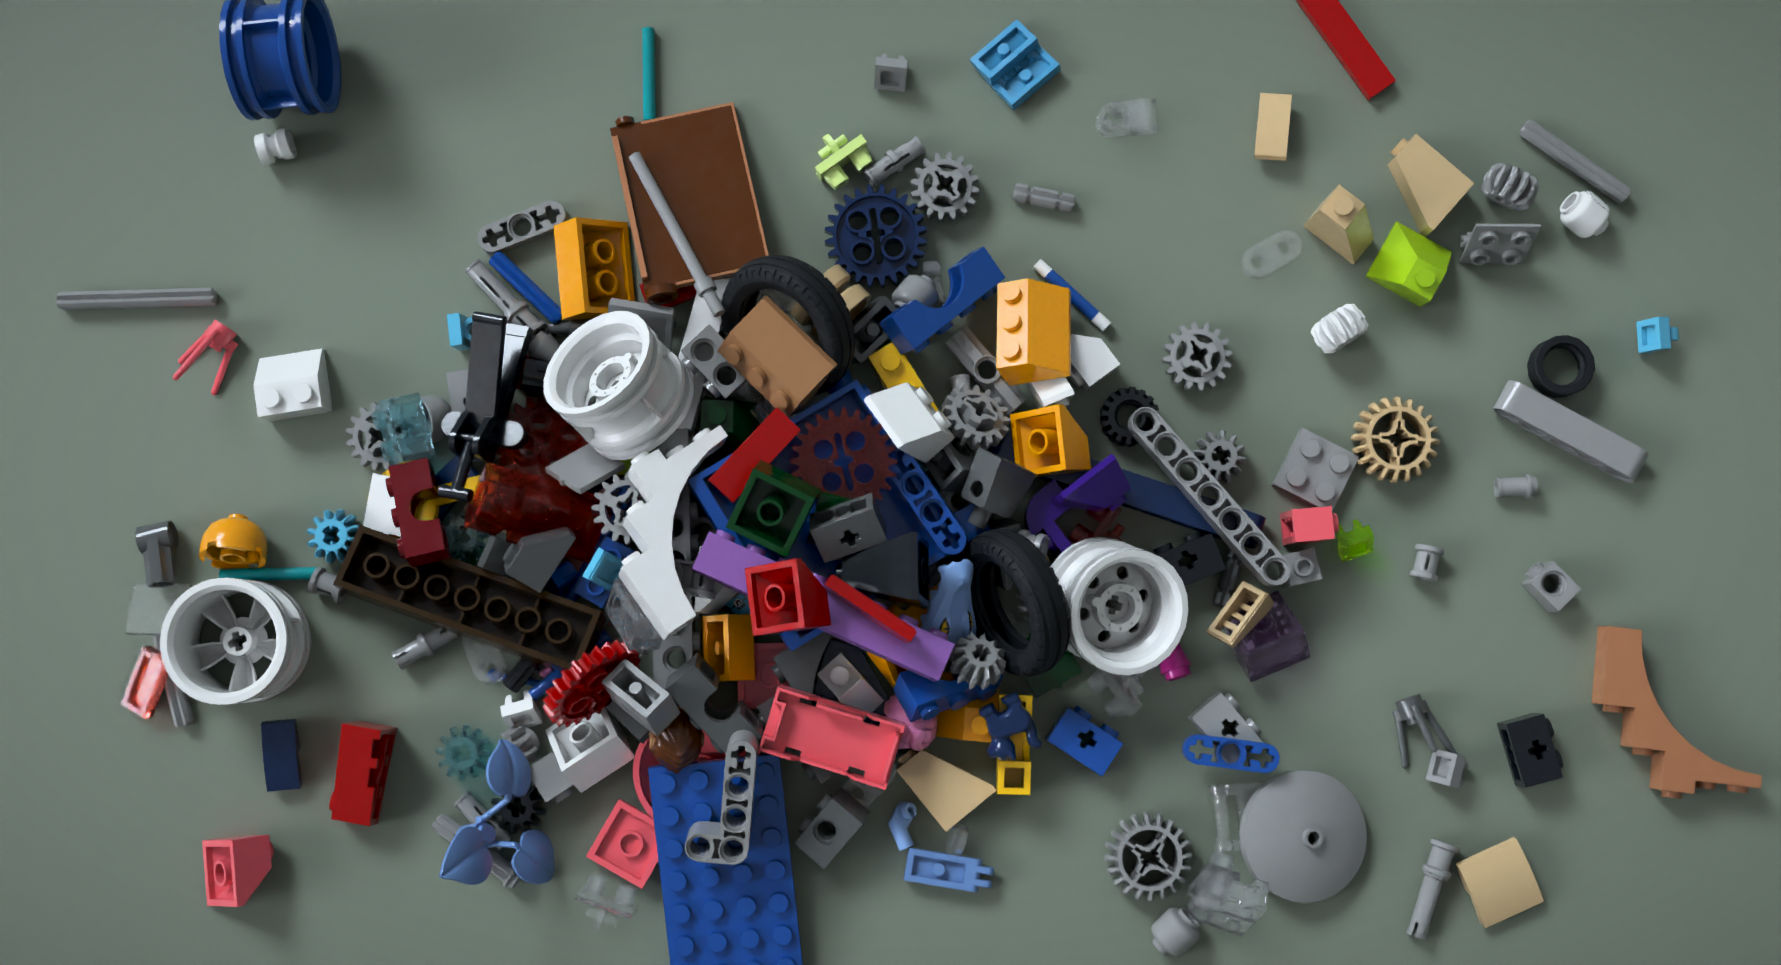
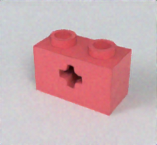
(1308, 525)

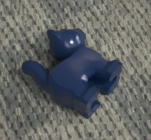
(1008, 723)

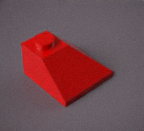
(785, 598)

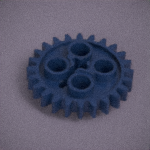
(903, 232)

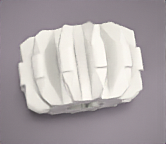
(1339, 328)

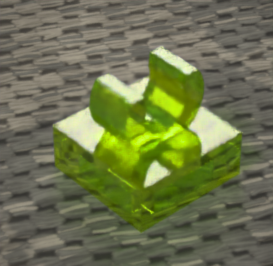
(1355, 542)

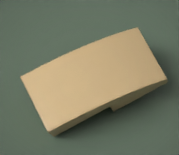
(1273, 126)

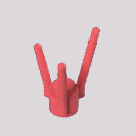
(217, 337)

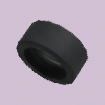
(1585, 365)

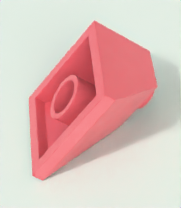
(235, 868)

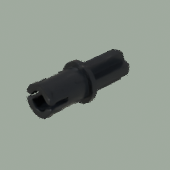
(520, 675)

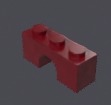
(411, 486)

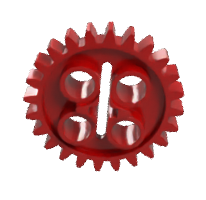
(580, 688)

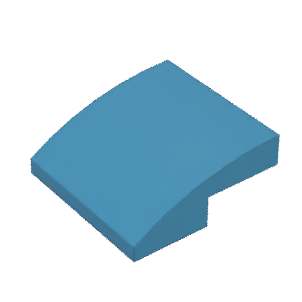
(1015, 64)

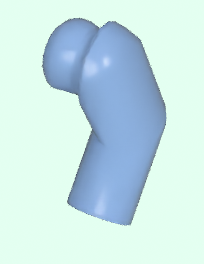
(900, 822)

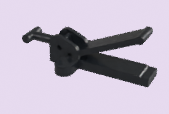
(493, 375)

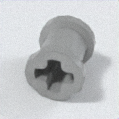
(1422, 552)
(322, 583)

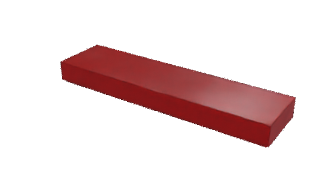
(1348, 45)

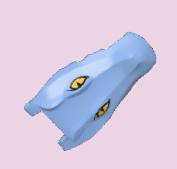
(952, 603)

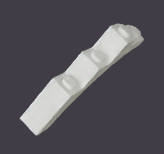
(652, 574)

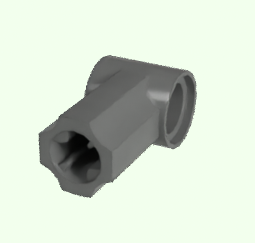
(157, 546)

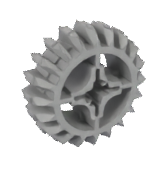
(1156, 843)

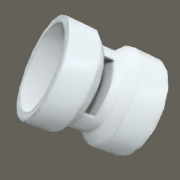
(277, 145)

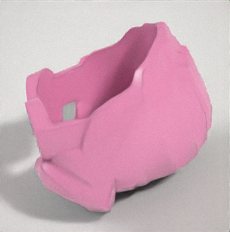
(916, 733)

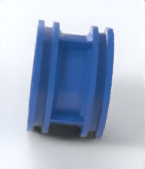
(280, 57)

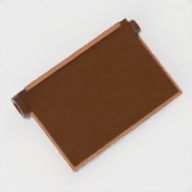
(708, 187)

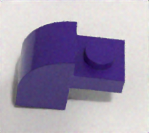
(1041, 515)

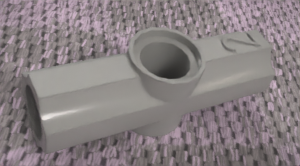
(972, 355)

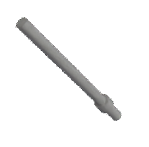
(703, 284)

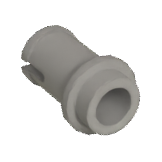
(1516, 486)

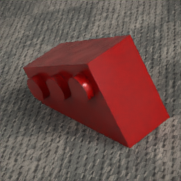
(362, 772)

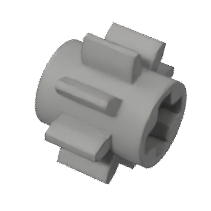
(524, 739)

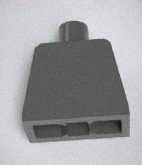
(994, 487)

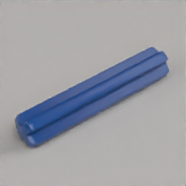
(526, 287)

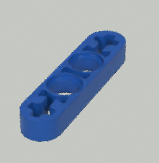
(920, 501)

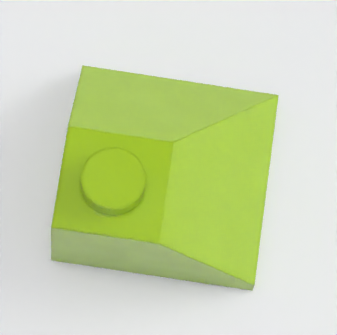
(1410, 265)

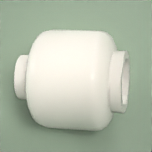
(1584, 214)

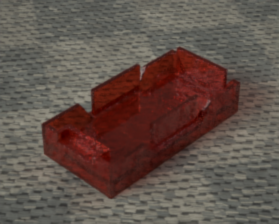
(531, 506)

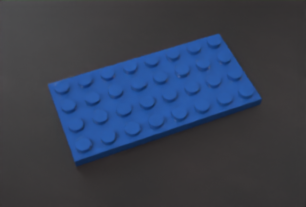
(726, 910)

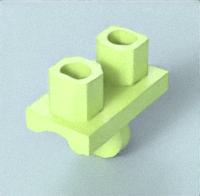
(831, 168)

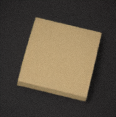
(1499, 882)

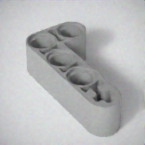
(733, 797)

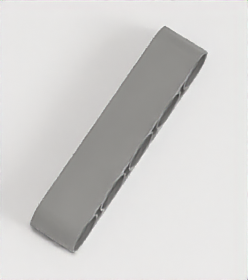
(1570, 431)

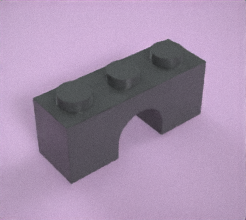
(691, 688)

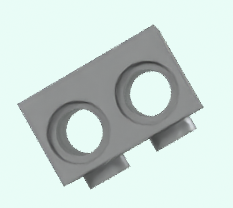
(711, 368)

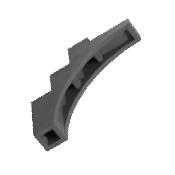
(799, 670)

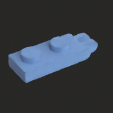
(946, 870)

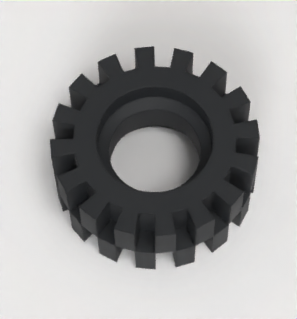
(1114, 403)

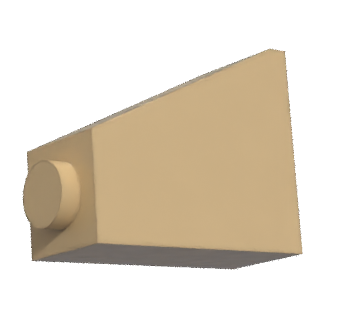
(1426, 182)
(1342, 224)
(942, 786)

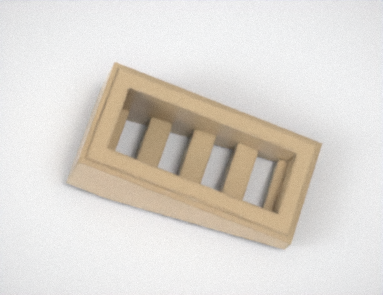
(1244, 593)

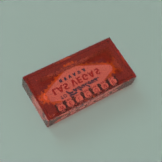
(146, 683)

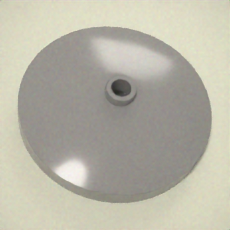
(1278, 828)

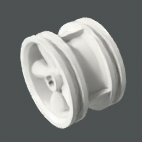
(189, 661)

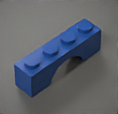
(969, 280)

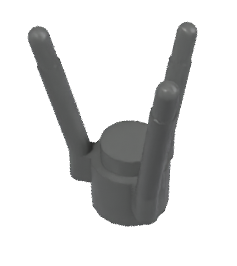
(1415, 711)

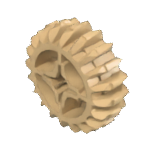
(1394, 453)

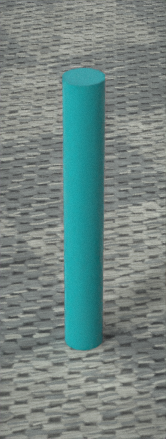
(648, 61)
(268, 574)

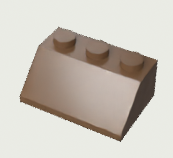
(777, 357)

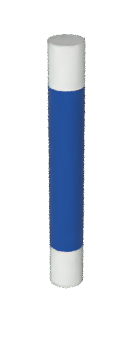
(1076, 298)

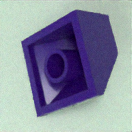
(1097, 489)

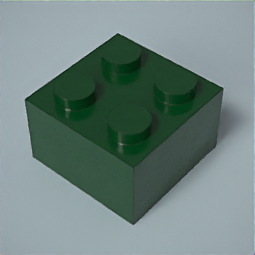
(773, 508)

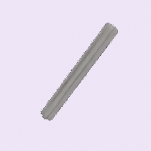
(136, 298)

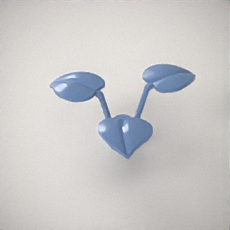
(467, 855)

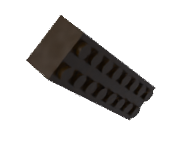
(470, 602)

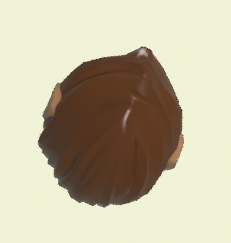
(677, 744)

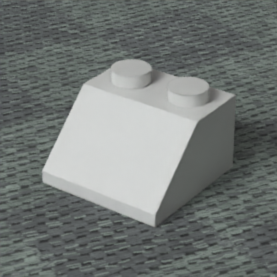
(292, 385)
(911, 420)
(590, 749)

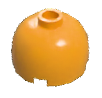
(234, 543)

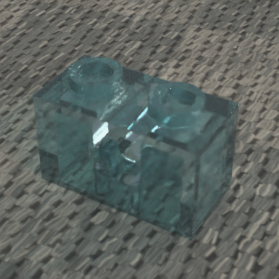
(409, 415)

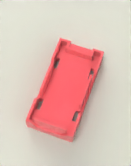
(832, 736)

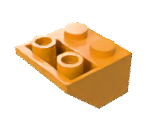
(728, 646)

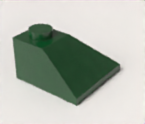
(734, 419)

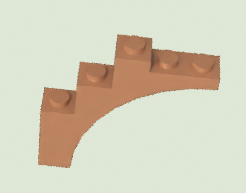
(1623, 688)

